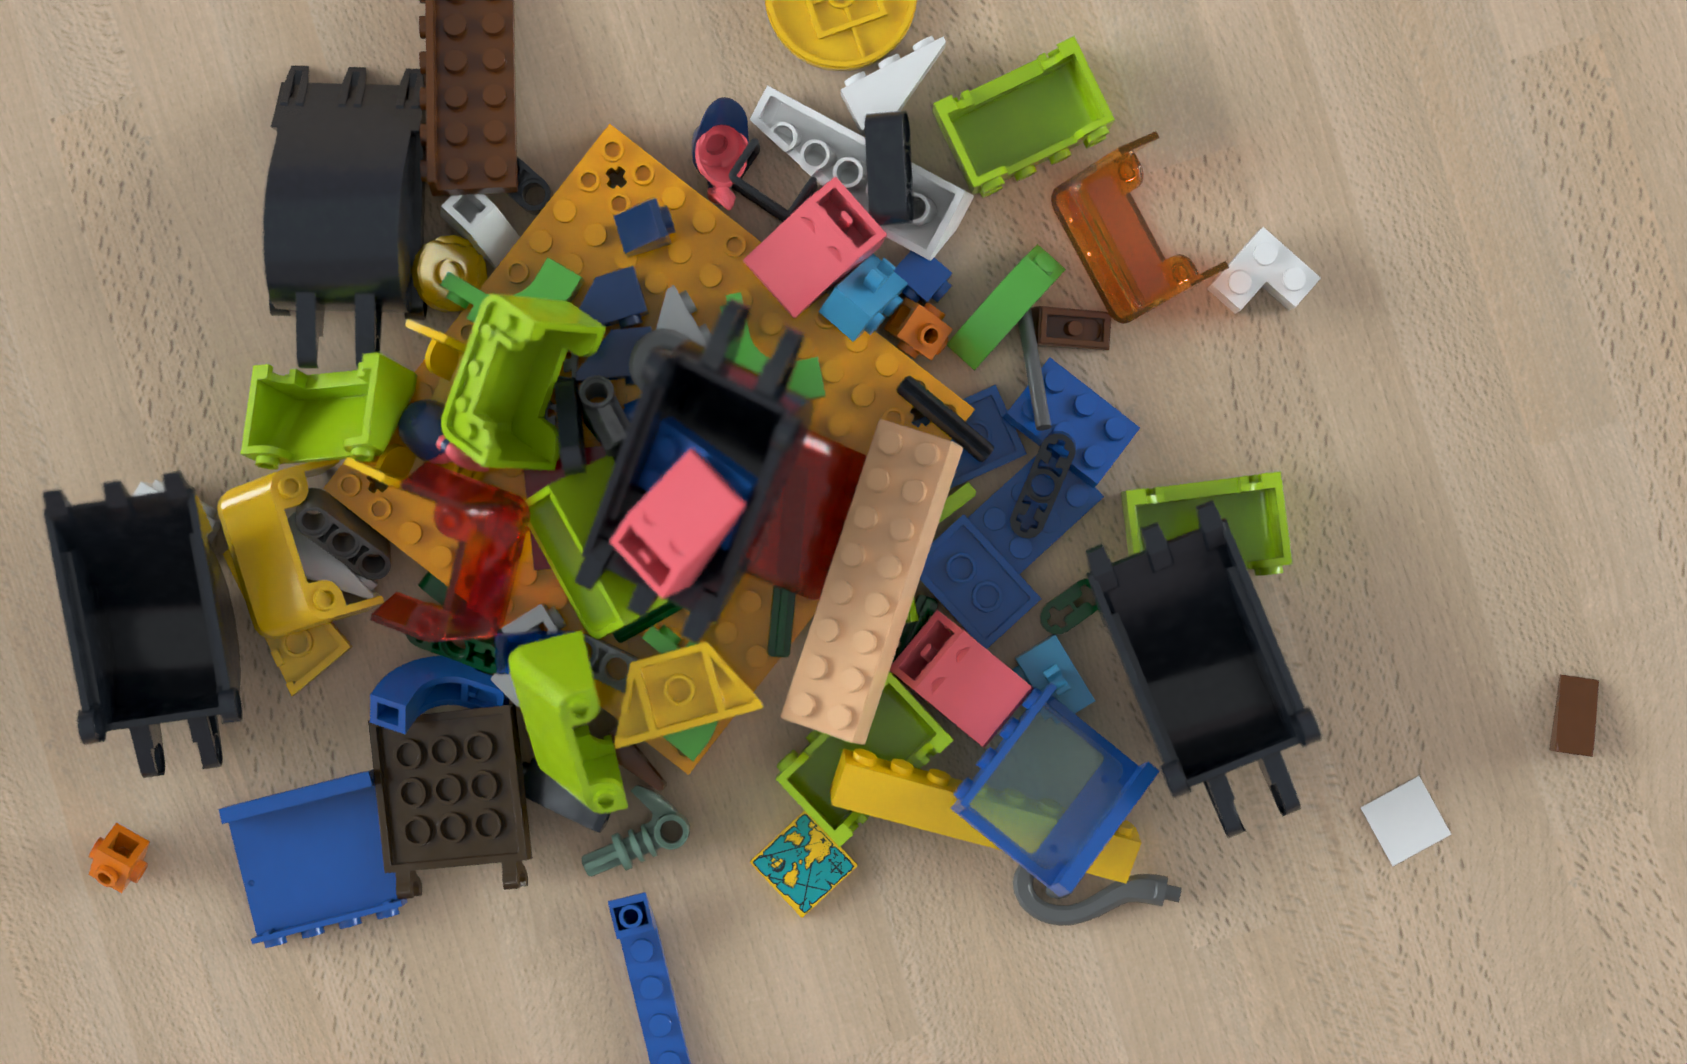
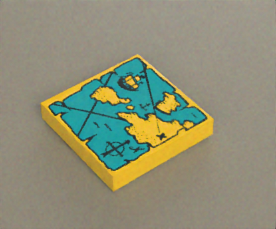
(803, 864)

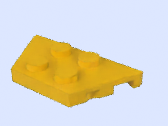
(680, 693)

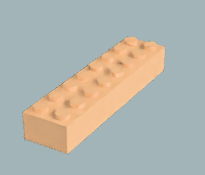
(872, 582)

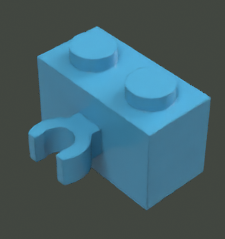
(864, 297)
(1049, 664)

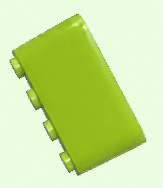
(561, 525)

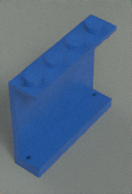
(312, 858)

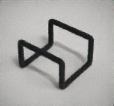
(758, 197)

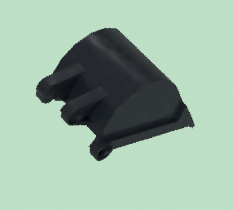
(344, 205)
(736, 411)
(146, 617)
(1203, 662)

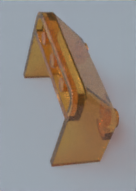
(1116, 240)

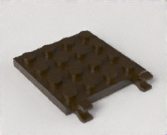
(452, 795)

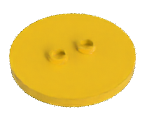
(840, 32)

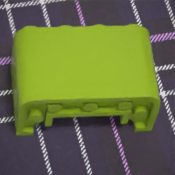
(1024, 119)
(510, 377)
(1249, 503)
(898, 731)

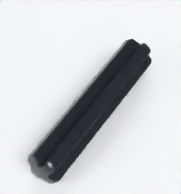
(945, 418)

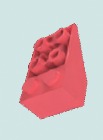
(815, 247)
(678, 525)
(960, 678)

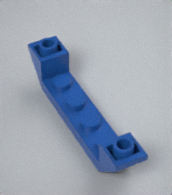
(649, 979)

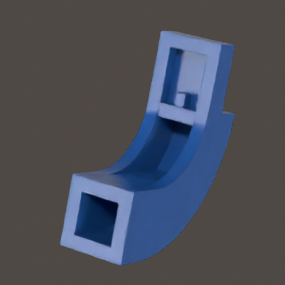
(429, 684)

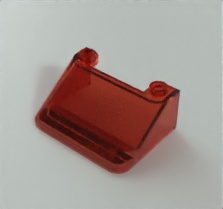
(807, 519)

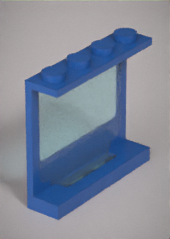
(1051, 792)

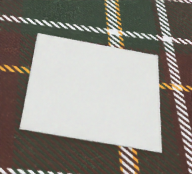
(1405, 821)

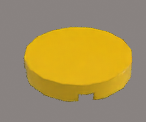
(443, 256)

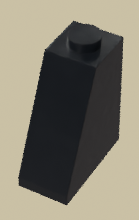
(549, 794)

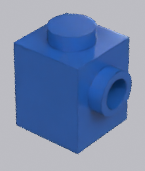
(924, 278)

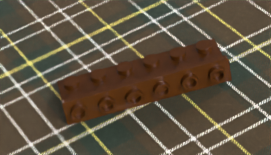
(469, 97)

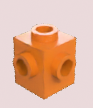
(919, 329)
(119, 858)

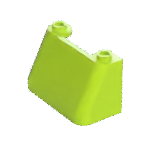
(325, 413)
(558, 693)

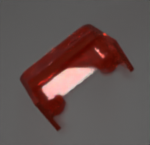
(491, 540)

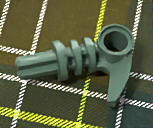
(638, 844)

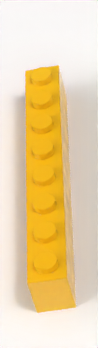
(924, 801)

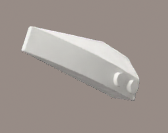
(834, 150)

